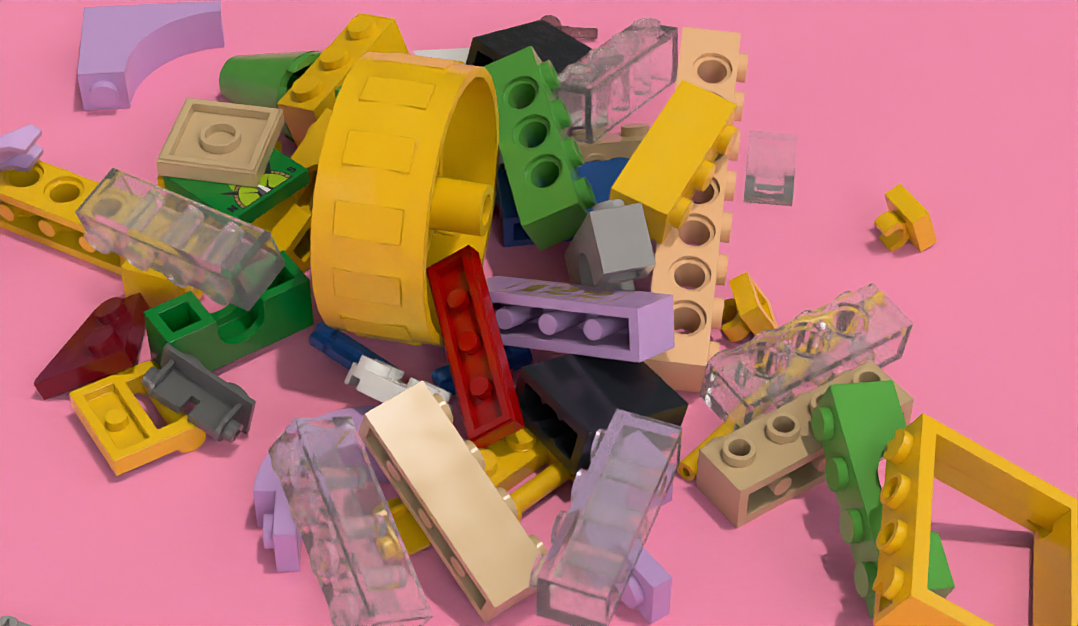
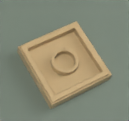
(220, 142)

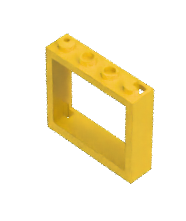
(933, 451)

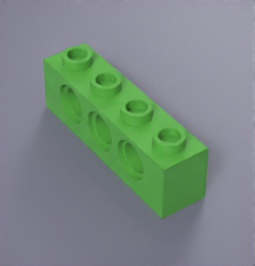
(537, 149)

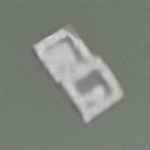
(770, 168)

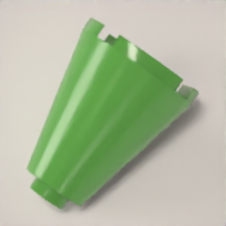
(263, 78)

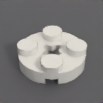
(384, 380)

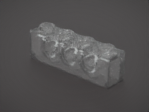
(804, 355)

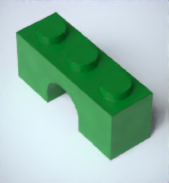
(232, 331)

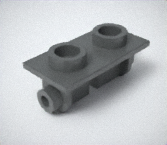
(220, 407)

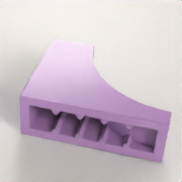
(131, 41)

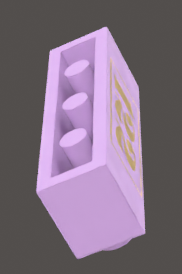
(582, 318)

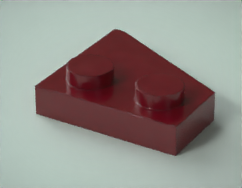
(99, 348)

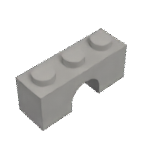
(611, 247)

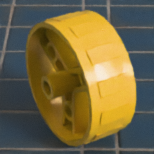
(400, 188)

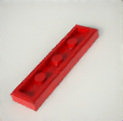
(474, 348)

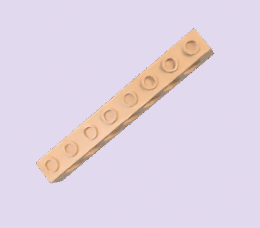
(713, 63)

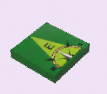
(278, 182)

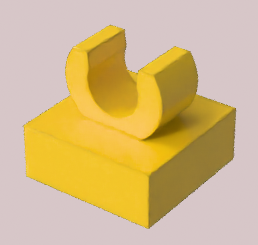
(905, 221)
(747, 310)

